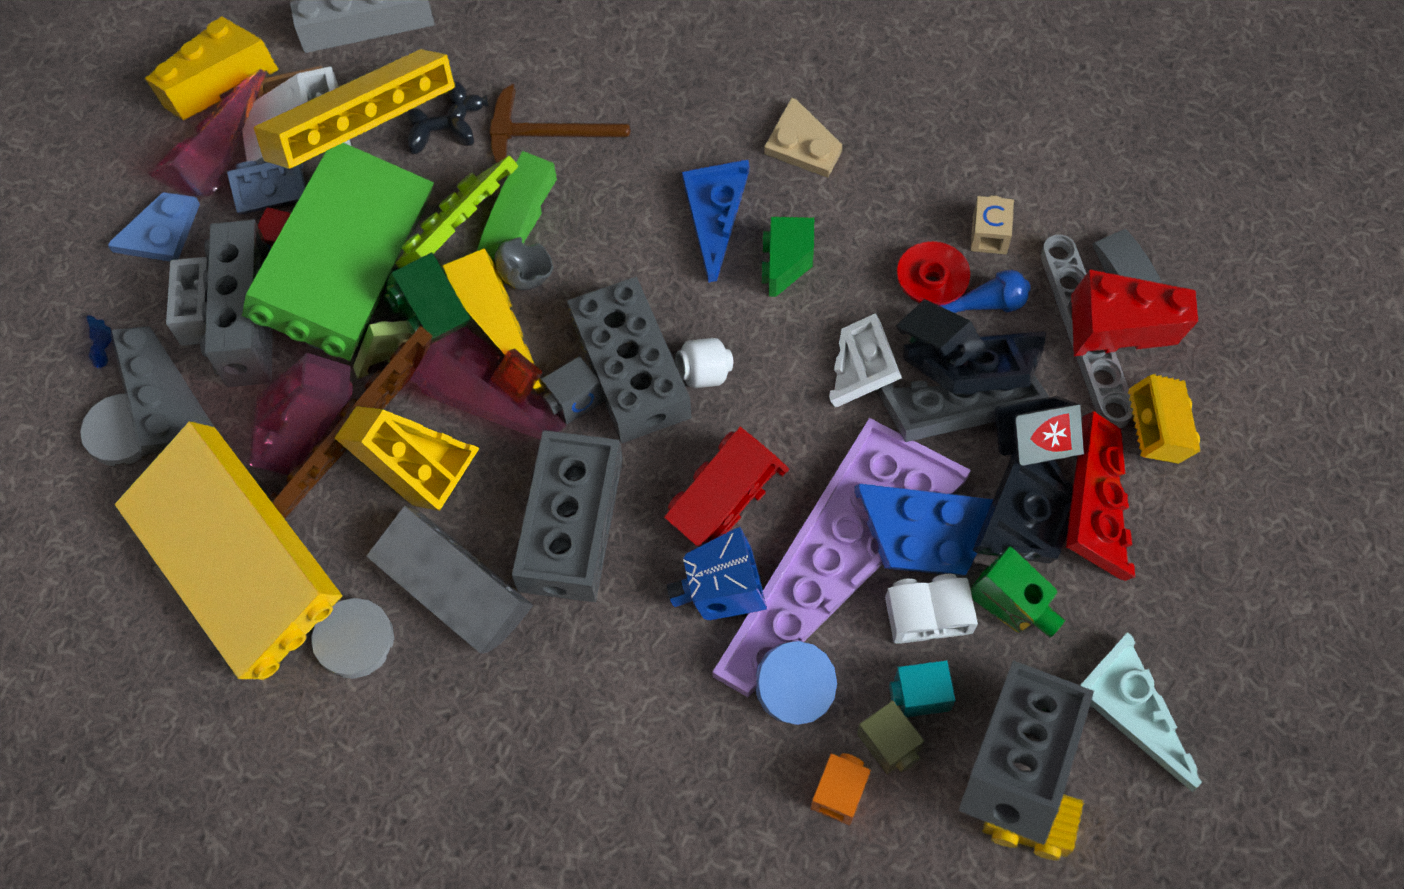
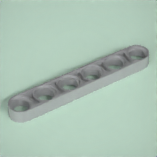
(1091, 361)

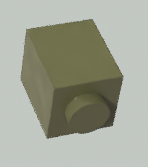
(891, 739)

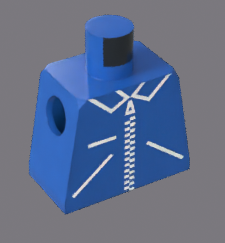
(720, 578)

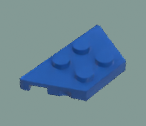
(923, 528)

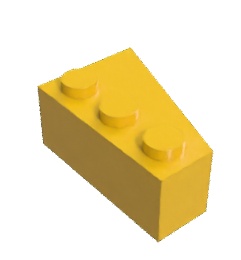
(208, 67)
(406, 455)

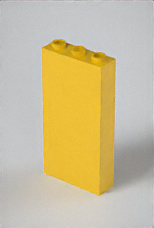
(228, 552)

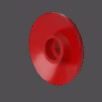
(936, 261)

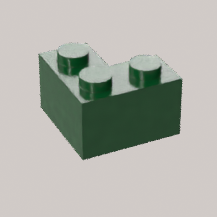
(426, 298)

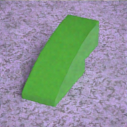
(518, 202)

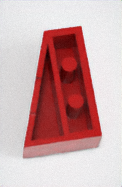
(1129, 312)
(724, 488)

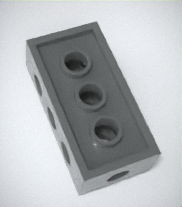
(232, 342)
(630, 359)
(585, 534)
(1020, 798)

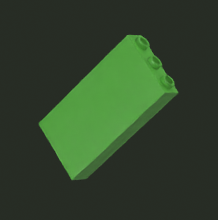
(337, 250)

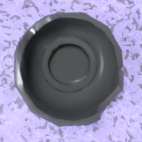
(523, 265)

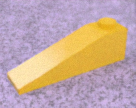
(487, 302)

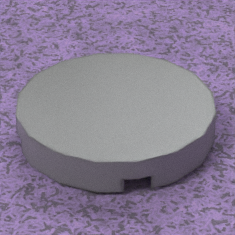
(109, 432)
(353, 638)

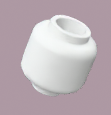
(704, 362)

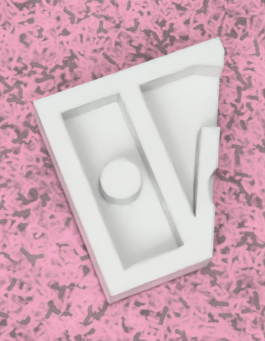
(863, 361)

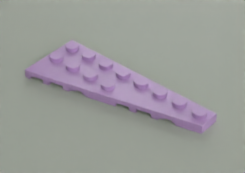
(833, 548)

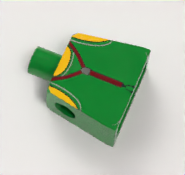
(1017, 594)

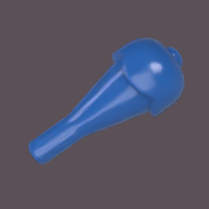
(1005, 292)

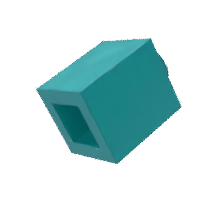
(923, 689)

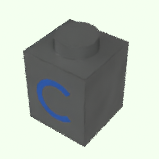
(572, 390)

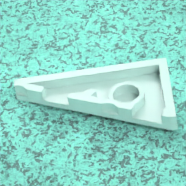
(1129, 701)

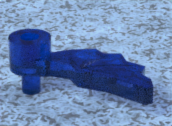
(101, 337)

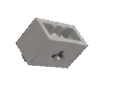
(185, 299)

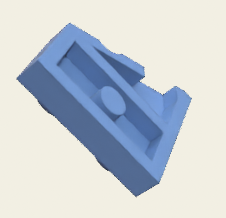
(158, 229)

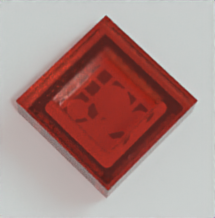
(516, 375)

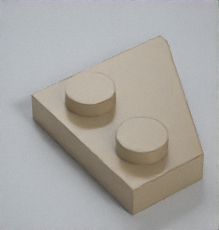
(803, 141)

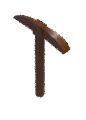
(503, 128)

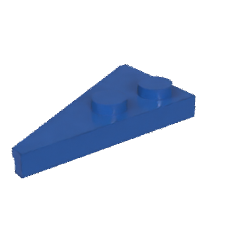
(714, 203)

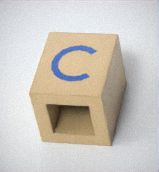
(992, 225)

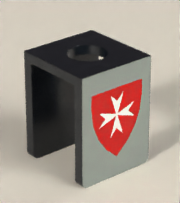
(1040, 429)

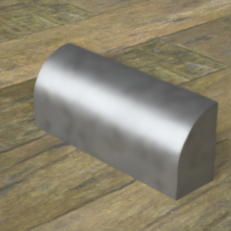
(449, 580)

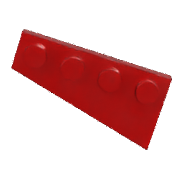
(1099, 500)

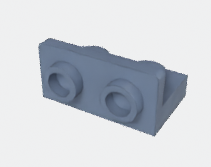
(265, 186)

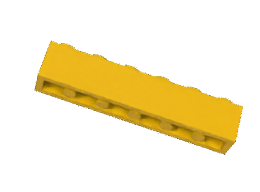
(353, 108)

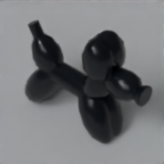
(454, 121)

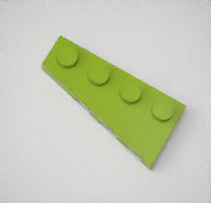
(455, 210)

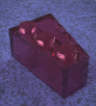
(297, 412)

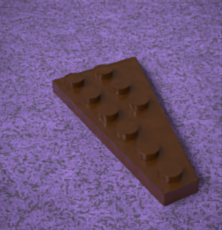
(380, 392)

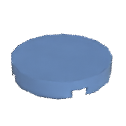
(795, 682)

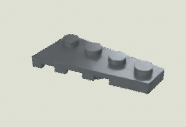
(154, 389)
(933, 410)

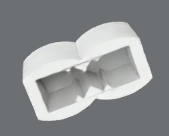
(930, 609)

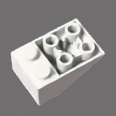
(285, 97)

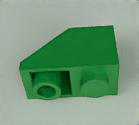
(790, 251)

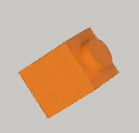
(841, 787)

